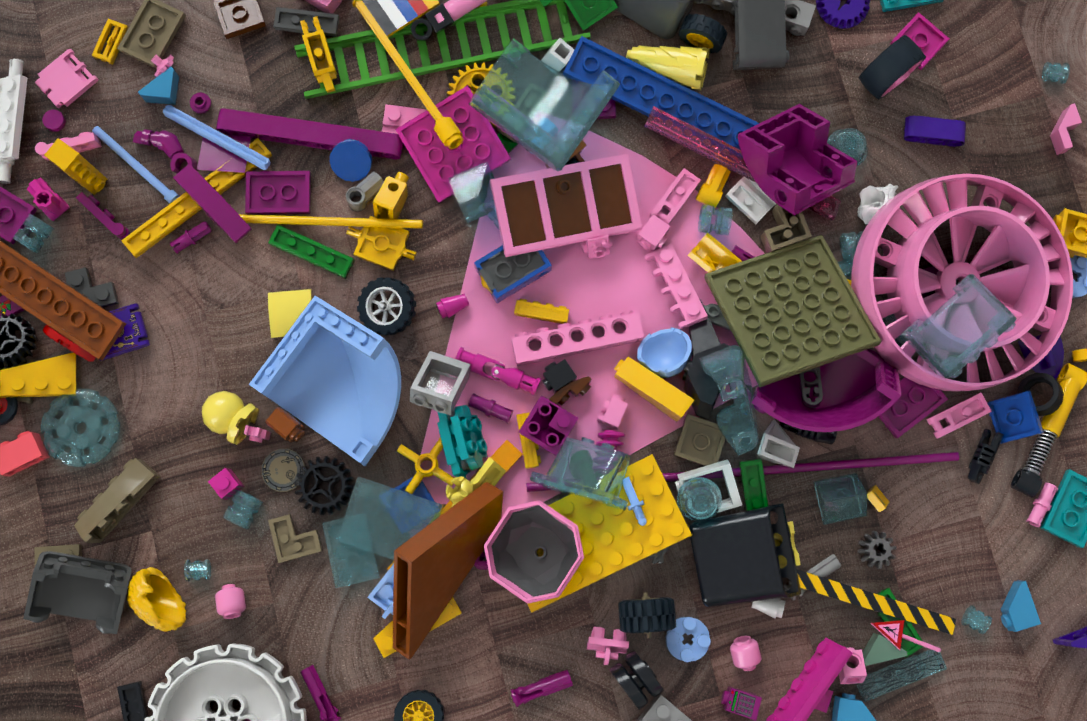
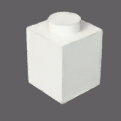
(558, 55)

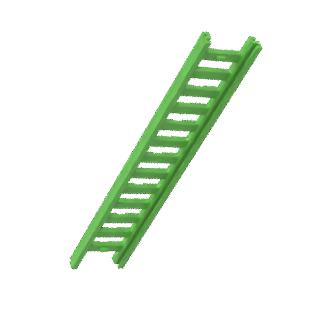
(477, 14)

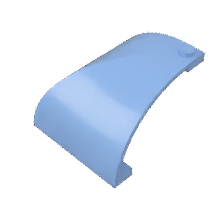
(335, 379)

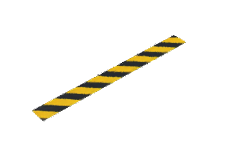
(876, 602)

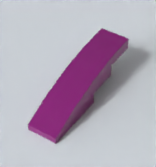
(212, 203)

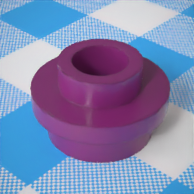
(204, 107)

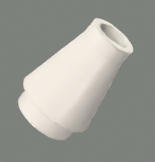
(771, 607)

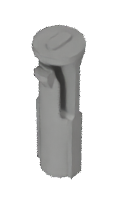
(822, 569)

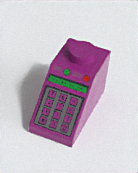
(741, 702)

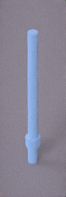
(169, 195)

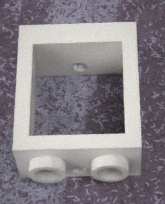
(729, 503)

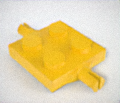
(381, 245)

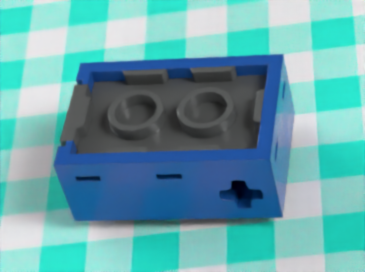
(510, 274)

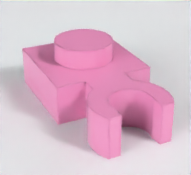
(256, 434)

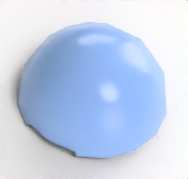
(665, 352)

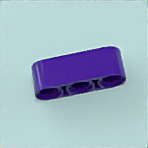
(934, 131)

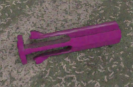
(542, 688)
(319, 695)

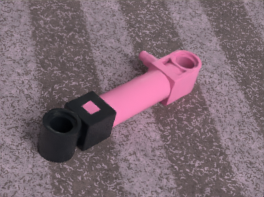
(444, 16)

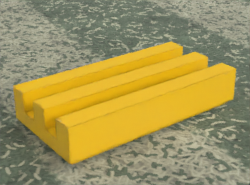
(103, 37)

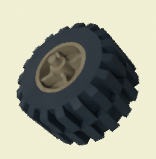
(647, 615)

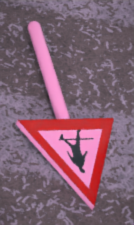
(894, 633)

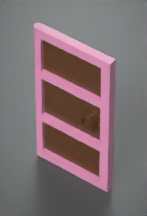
(566, 205)

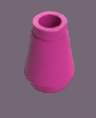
(451, 305)

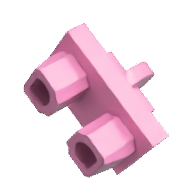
(607, 648)

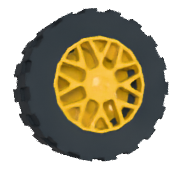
(703, 32)
(419, 706)

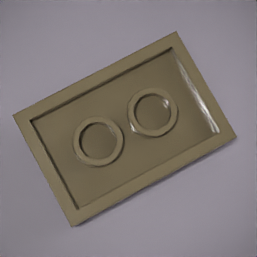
(151, 31)

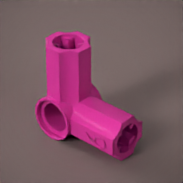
(47, 199)

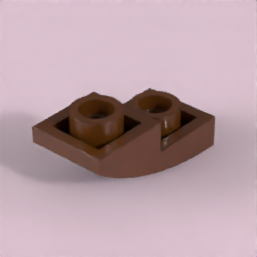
(576, 387)

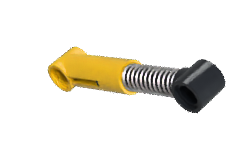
(1027, 479)

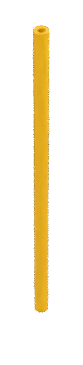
(332, 221)

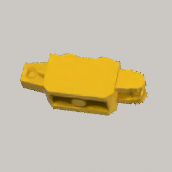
(319, 54)

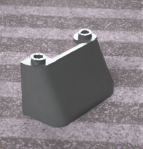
(657, 16)
(760, 34)
(78, 589)

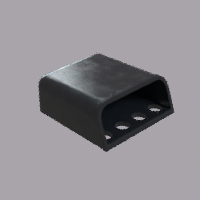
(739, 557)

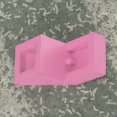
(1067, 121)

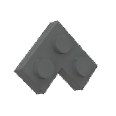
(102, 294)

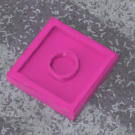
(925, 35)

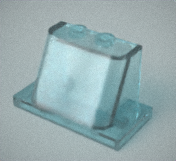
(587, 472)

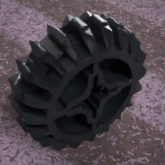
(11, 348)
(333, 480)

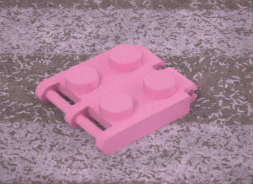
(64, 80)

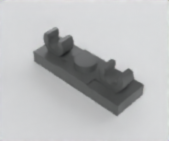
(289, 20)

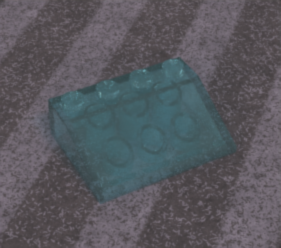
(384, 517)

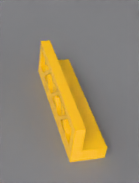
(712, 254)

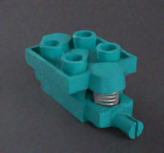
(462, 440)

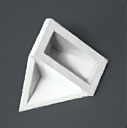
(778, 446)

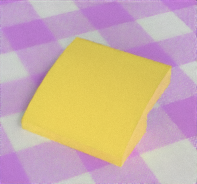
(285, 309)

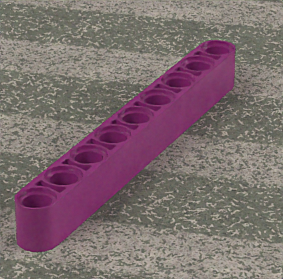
(306, 132)

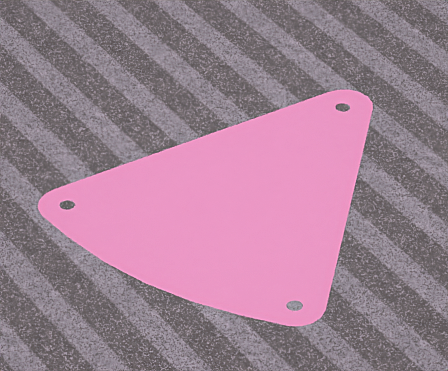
(589, 290)

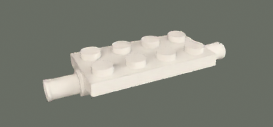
(11, 117)

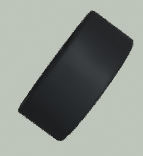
(1057, 398)

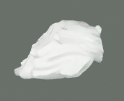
(873, 199)

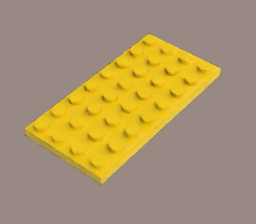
(613, 536)

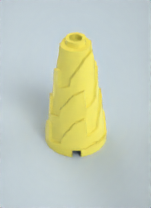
(680, 64)

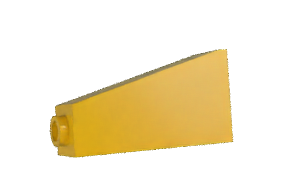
(653, 388)

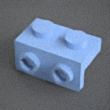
(383, 592)

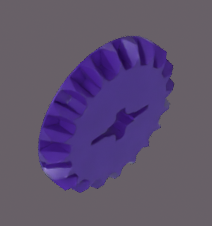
(848, 15)

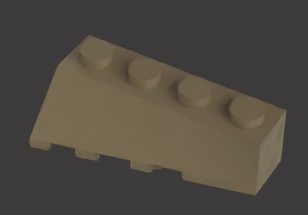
(116, 501)

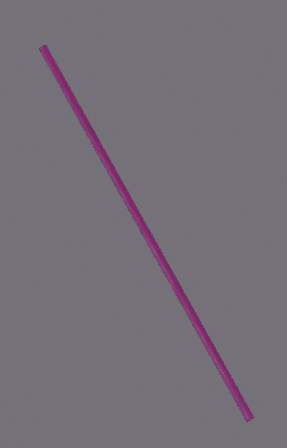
(815, 466)

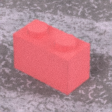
(21, 453)

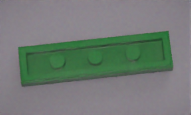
(311, 251)

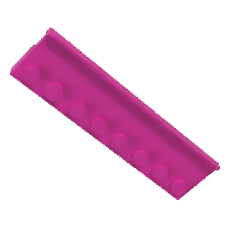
(812, 682)

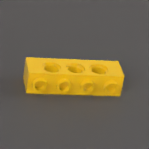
(76, 166)

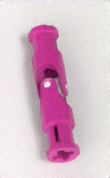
(511, 376)

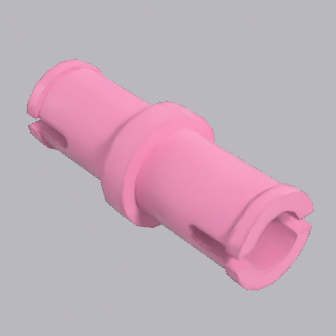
(1042, 504)

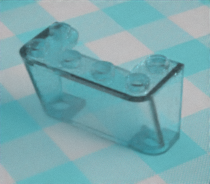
(960, 328)
(739, 420)

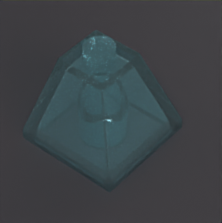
(474, 191)

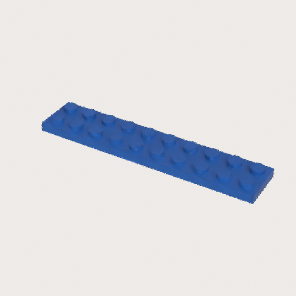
(644, 88)

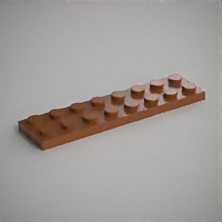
(57, 303)

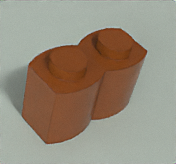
(285, 425)

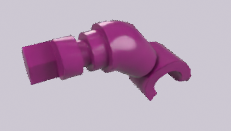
(169, 144)

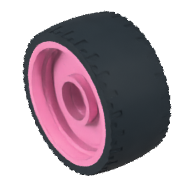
(892, 67)

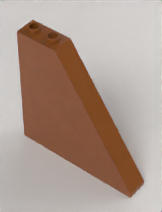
(436, 563)

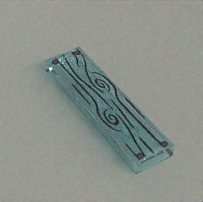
(901, 674)

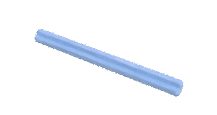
(216, 137)

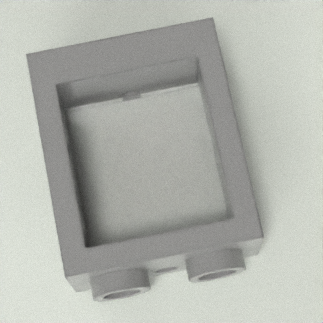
(439, 383)

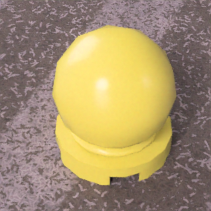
(227, 415)

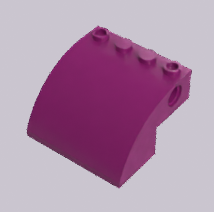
(794, 161)

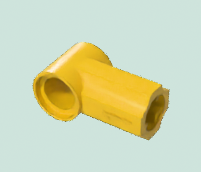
(711, 190)

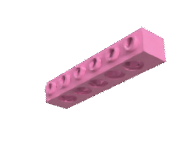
(630, 321)

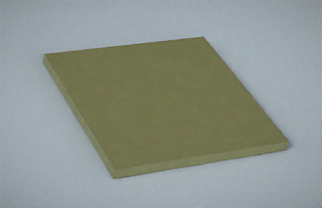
(791, 310)

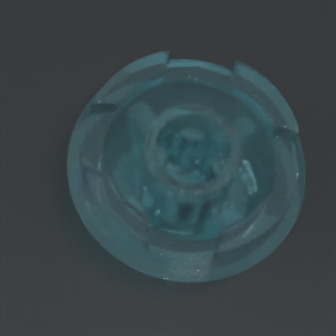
(850, 142)
(699, 499)

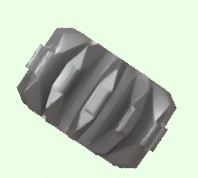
(870, 554)

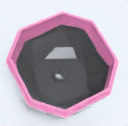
(514, 548)

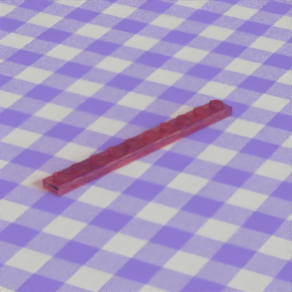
(718, 151)

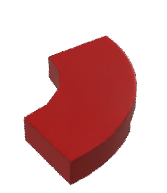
(56, 336)

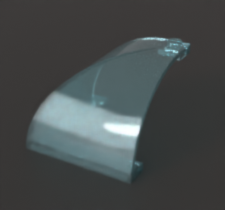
(541, 104)

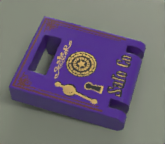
(132, 332)

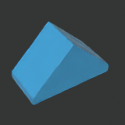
(162, 88)

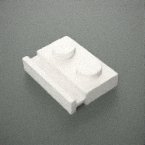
(750, 199)

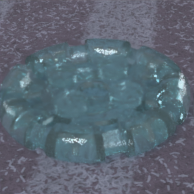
(67, 428)

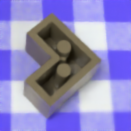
(789, 230)

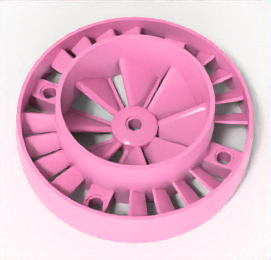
(1020, 289)

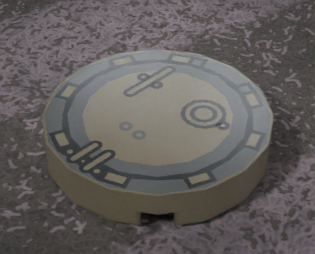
(281, 468)

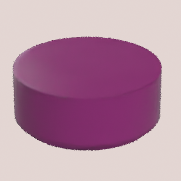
(54, 120)

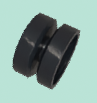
(636, 679)

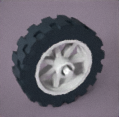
(368, 298)

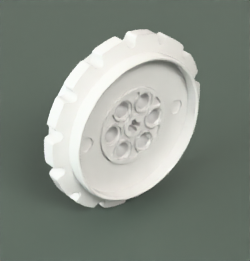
(222, 678)

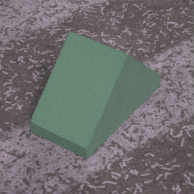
(881, 650)

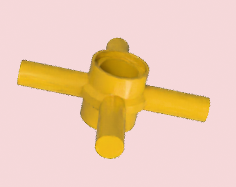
(420, 473)

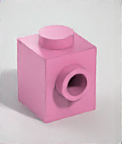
(653, 233)

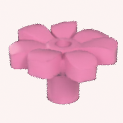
(162, 65)

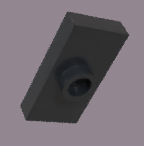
(132, 702)

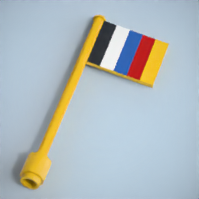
(386, 19)

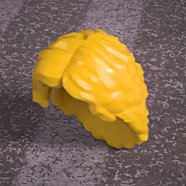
(156, 600)

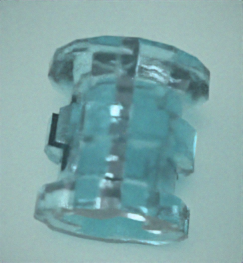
(1055, 72)
(197, 569)
(976, 620)

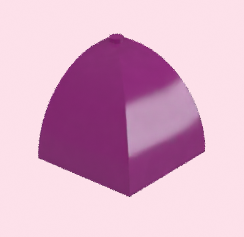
(852, 390)

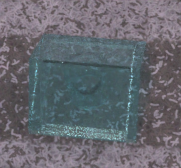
(841, 498)

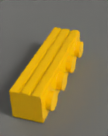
(541, 312)
(528, 447)

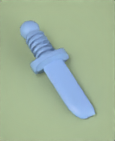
(633, 499)

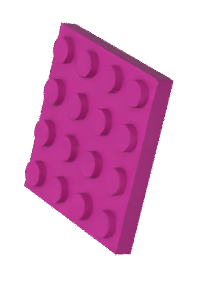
(439, 162)

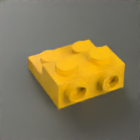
(1074, 231)

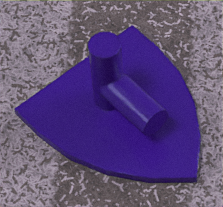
(1052, 362)

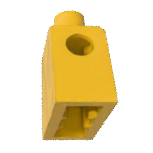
(391, 197)

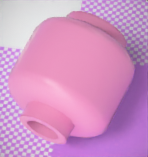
(230, 601)
(745, 653)

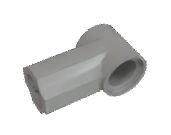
(366, 190)

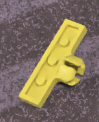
(489, 472)

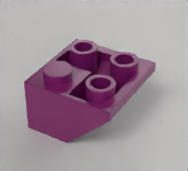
(548, 425)

